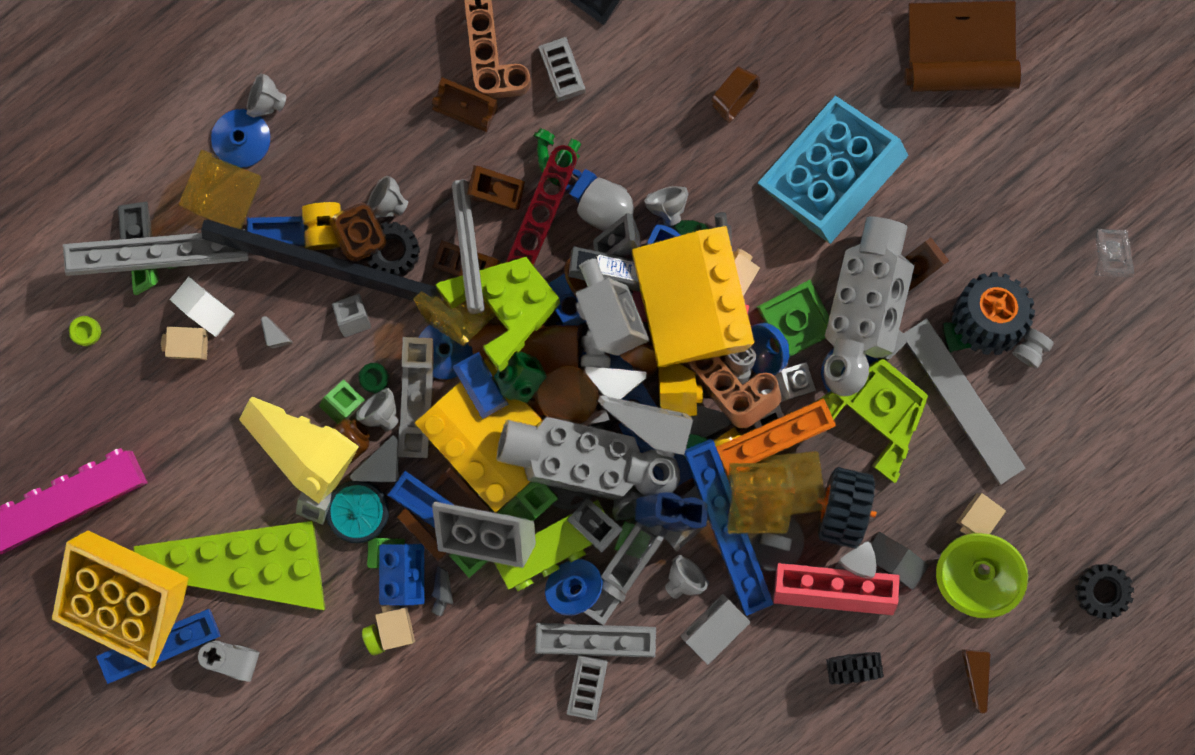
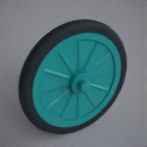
(357, 511)

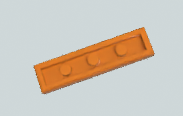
(777, 435)

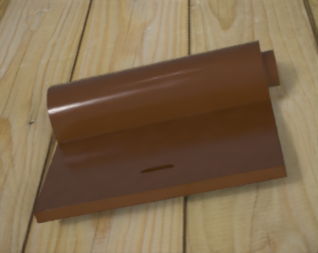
(962, 52)
(550, 344)

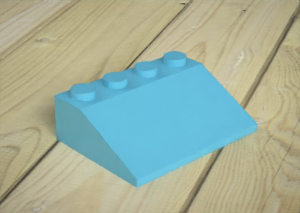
(834, 168)

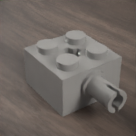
(609, 312)

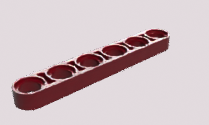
(552, 203)

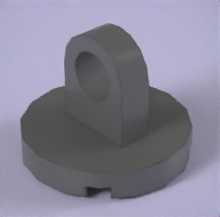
(778, 547)

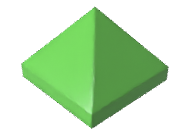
(143, 280)

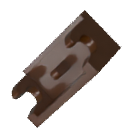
(464, 105)

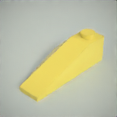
(304, 452)

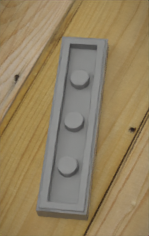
(595, 640)

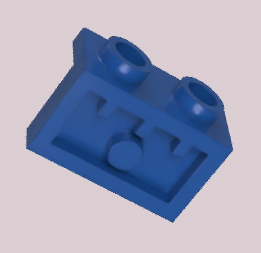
(401, 574)

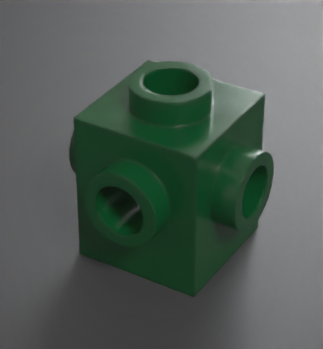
(520, 377)

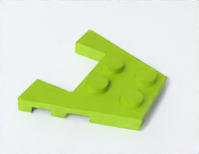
(516, 297)
(890, 406)

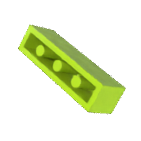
(551, 547)

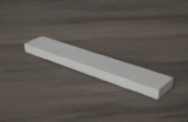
(146, 254)
(963, 402)

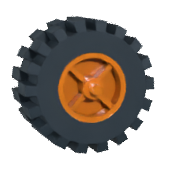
(993, 313)
(848, 507)

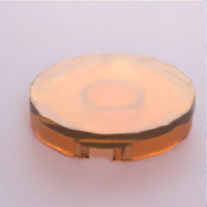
(568, 395)

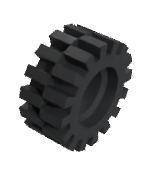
(410, 254)
(1122, 591)
(854, 668)

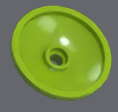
(977, 590)

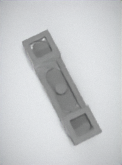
(416, 395)

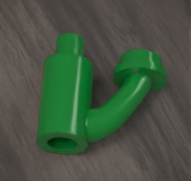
(563, 157)

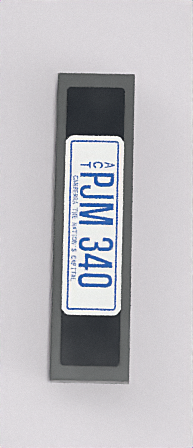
(611, 266)

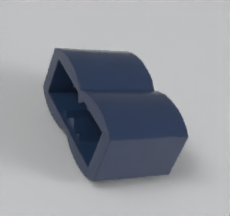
(671, 512)

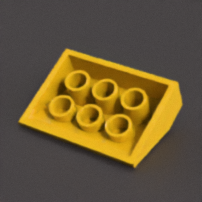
(693, 297)
(473, 442)
(118, 597)

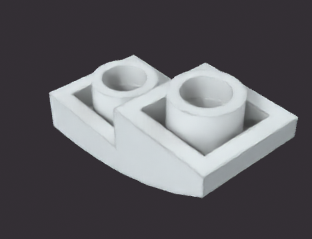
(794, 382)

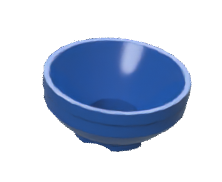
(766, 358)

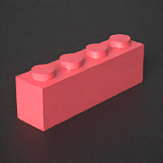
(835, 589)

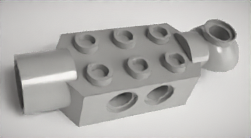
(867, 304)
(584, 459)

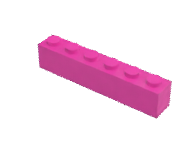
(69, 498)

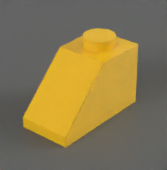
(679, 389)

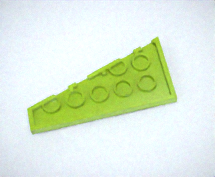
(256, 563)

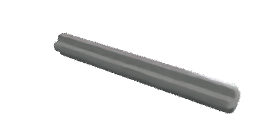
(467, 246)

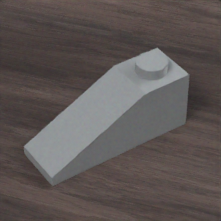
(659, 427)

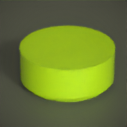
(84, 331)
(372, 640)

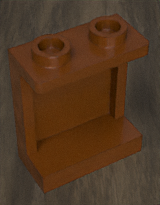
(454, 489)

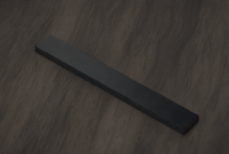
(314, 261)

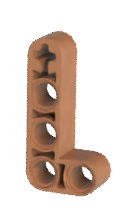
(491, 67)
(737, 394)

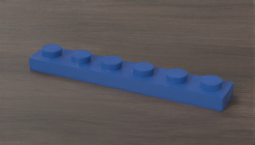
(734, 547)

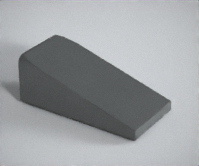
(134, 221)

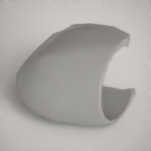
(604, 203)

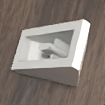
(202, 307)
(615, 382)

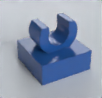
(581, 185)

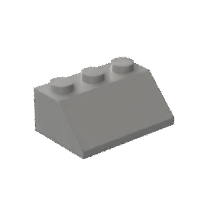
(483, 534)

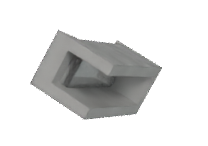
(633, 556)

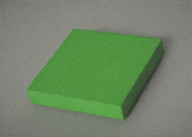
(798, 316)

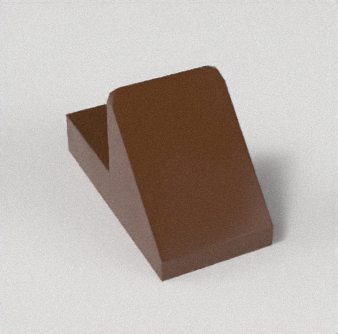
(495, 188)
(926, 260)

